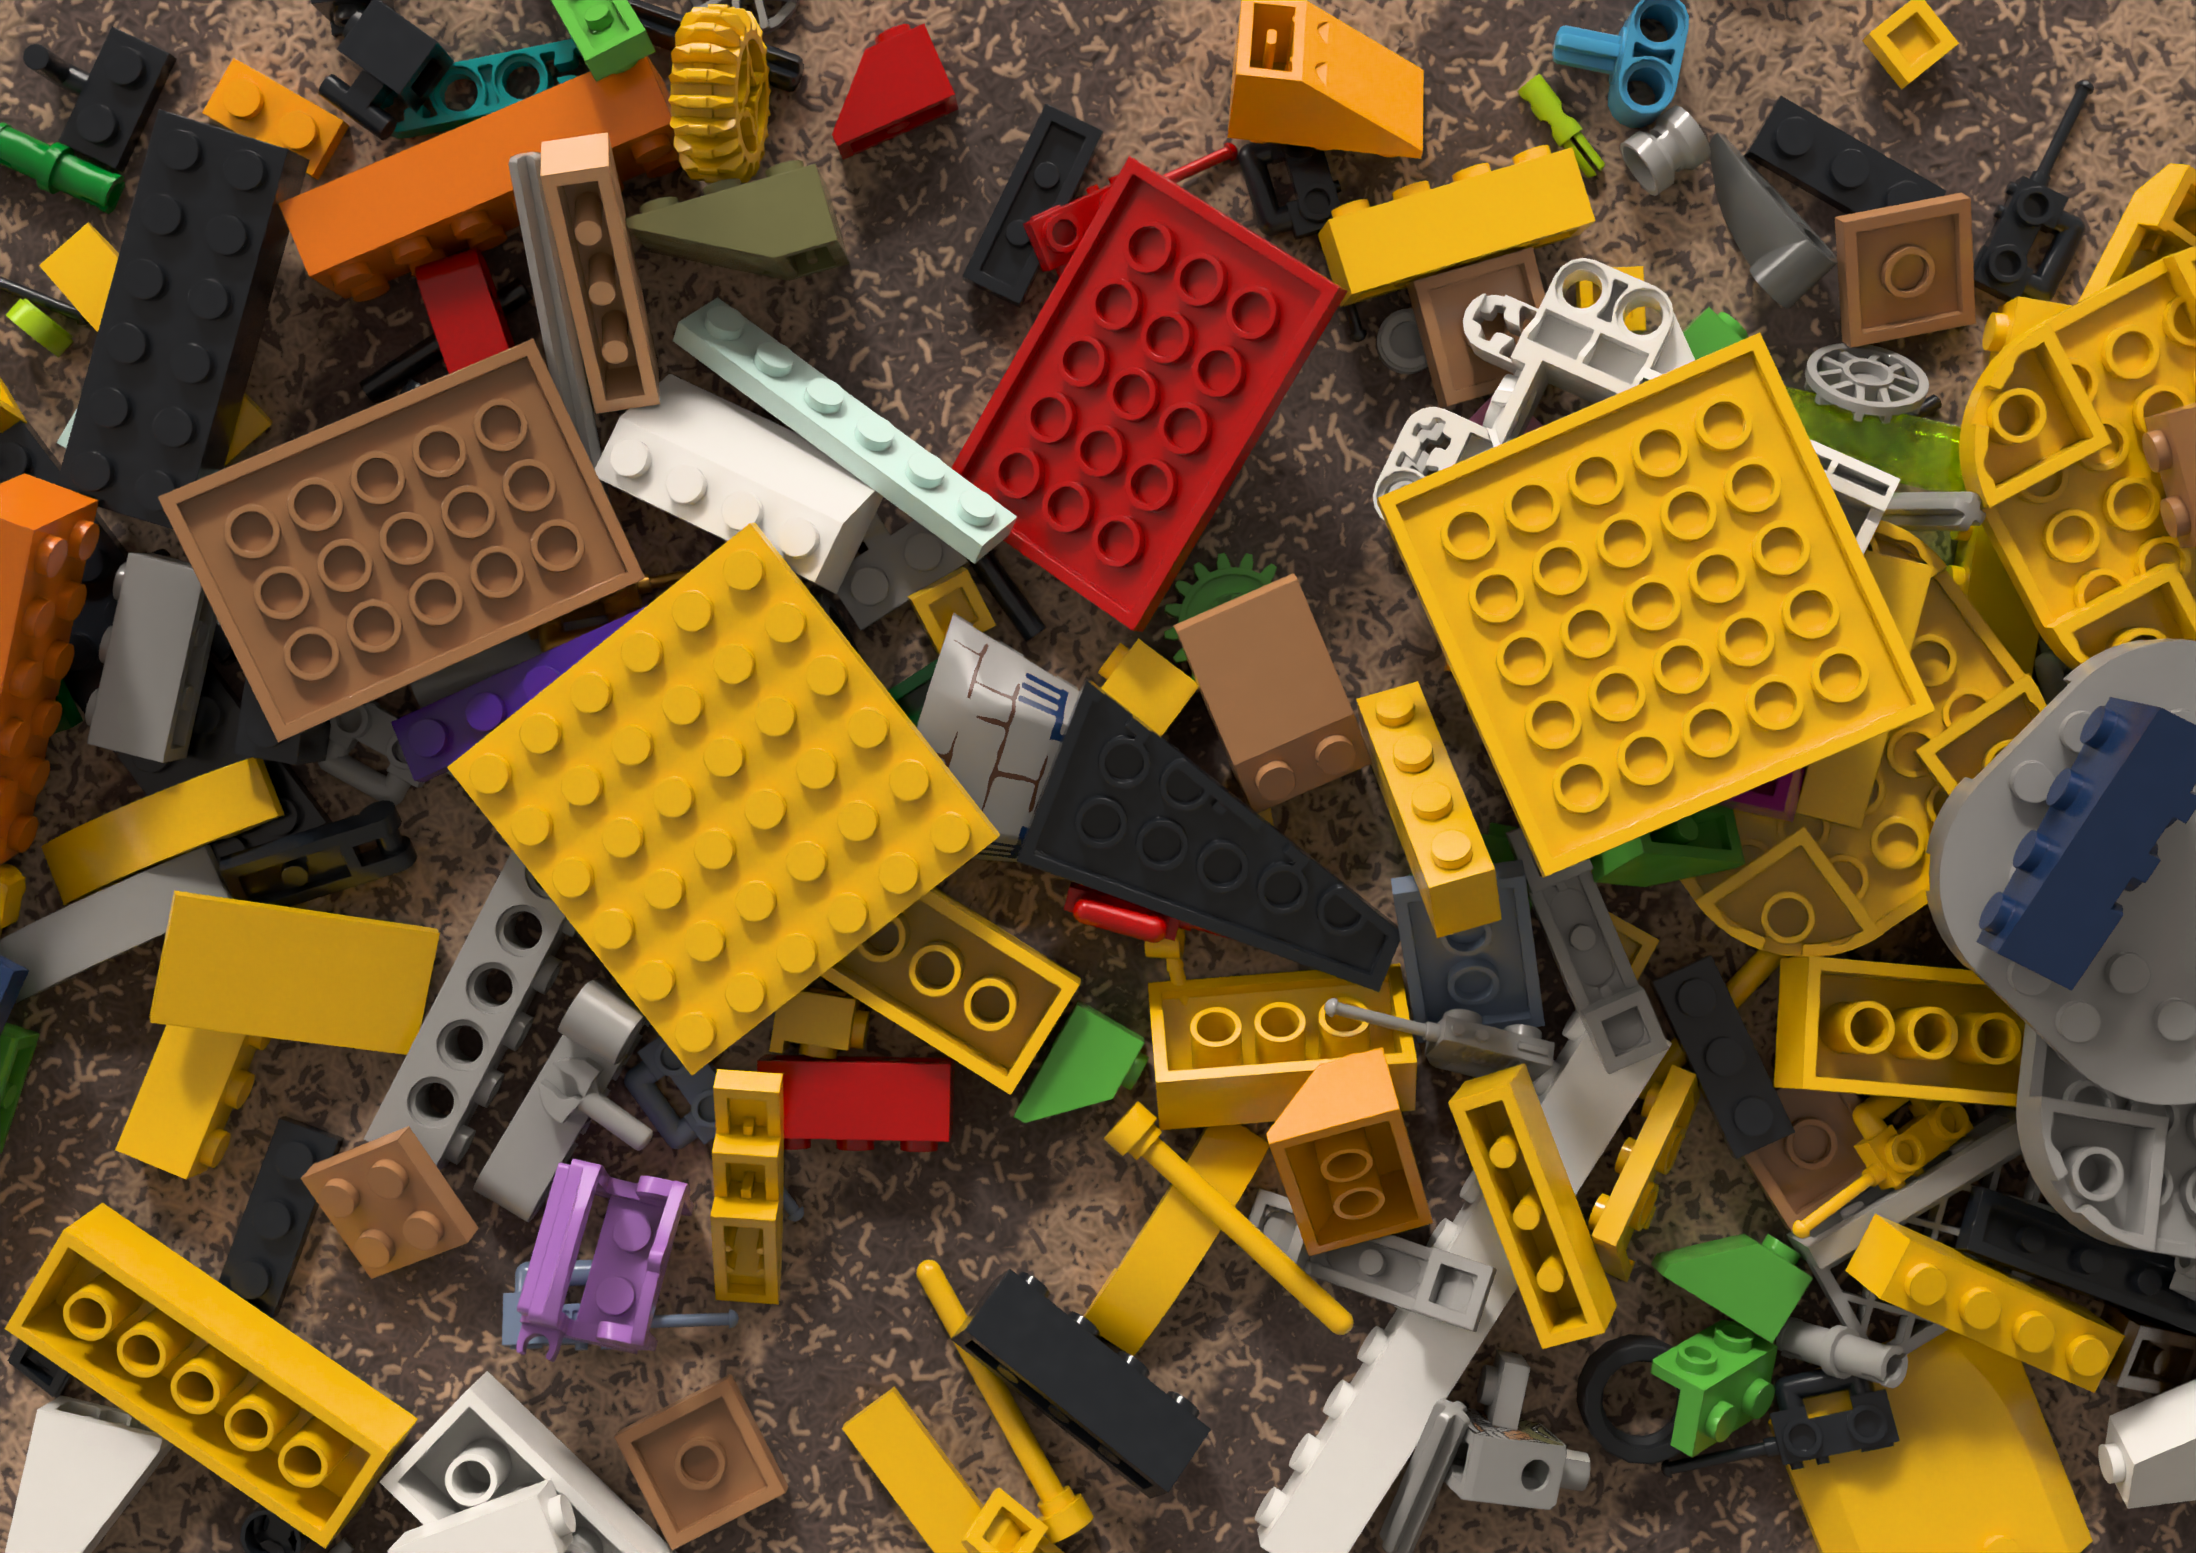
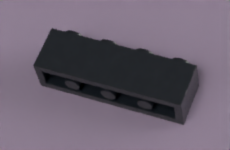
(1082, 1383)

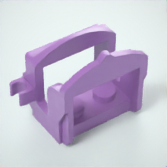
(625, 1266)

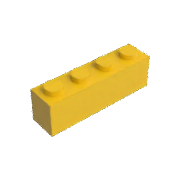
(1455, 224)
(1429, 810)
(189, 1099)
(1533, 1206)
(1984, 1303)

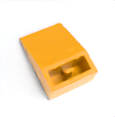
(1321, 84)

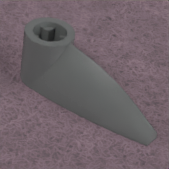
(1772, 236)

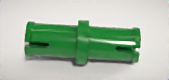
(59, 170)

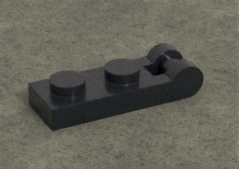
(320, 859)

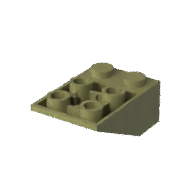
(762, 227)

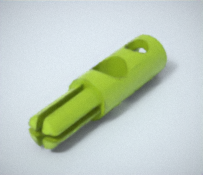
(1548, 107)

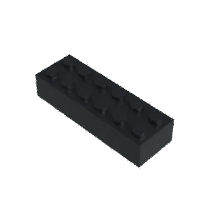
(181, 316)

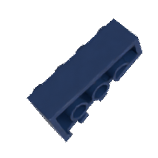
(2094, 840)

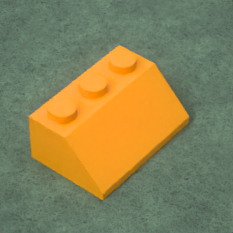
(1348, 1156)

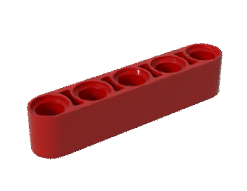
(464, 308)

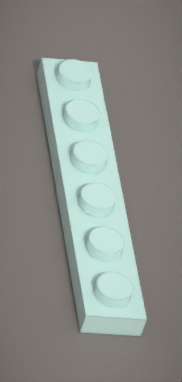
(845, 429)

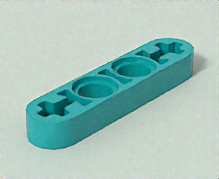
(490, 77)

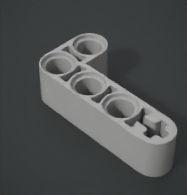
(521, 1169)

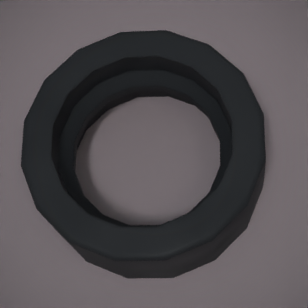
(1590, 1389)

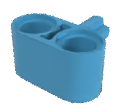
(1631, 58)

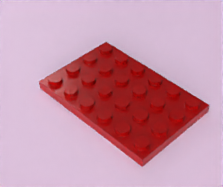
(1143, 390)

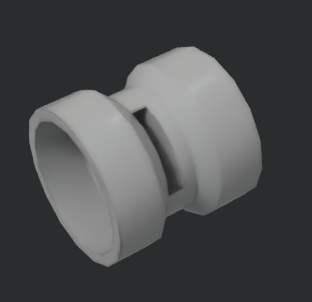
(1669, 147)

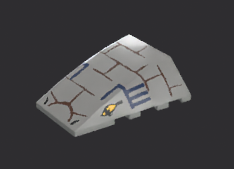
(995, 728)

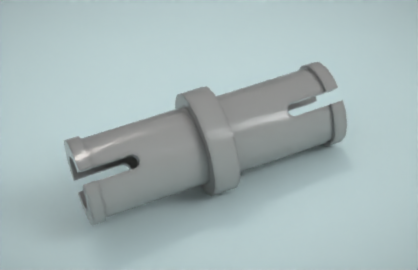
(1842, 1352)

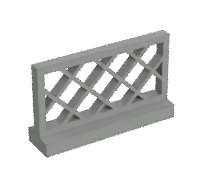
(1975, 1156)

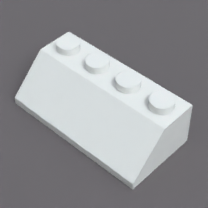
(735, 469)

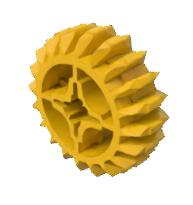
(719, 94)

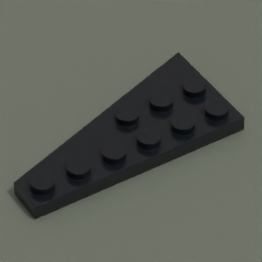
(1167, 836)

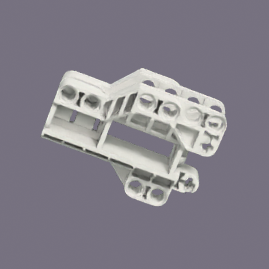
(1594, 359)

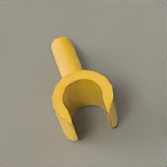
(1173, 953)

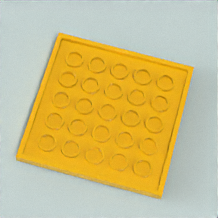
(1653, 605)
(723, 799)

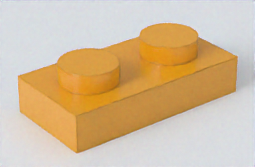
(273, 114)

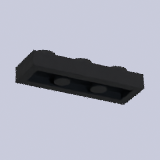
(1833, 162)
(1043, 177)
(1722, 1057)
(277, 1216)

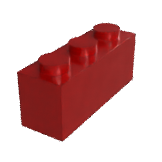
(865, 1100)

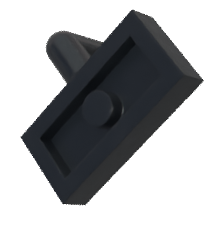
(112, 97)

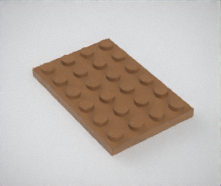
(402, 539)

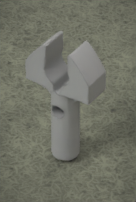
(592, 1103)

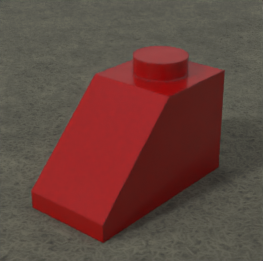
(893, 90)

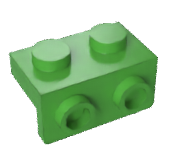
(1721, 1383)

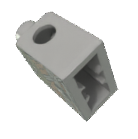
(1515, 1465)

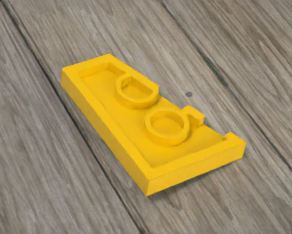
(1632, 1201)

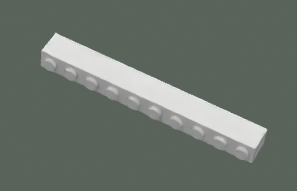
(1420, 1359)

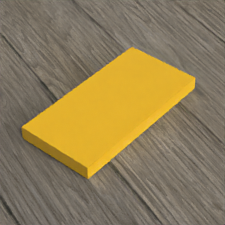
(293, 974)

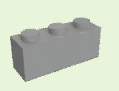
(152, 660)

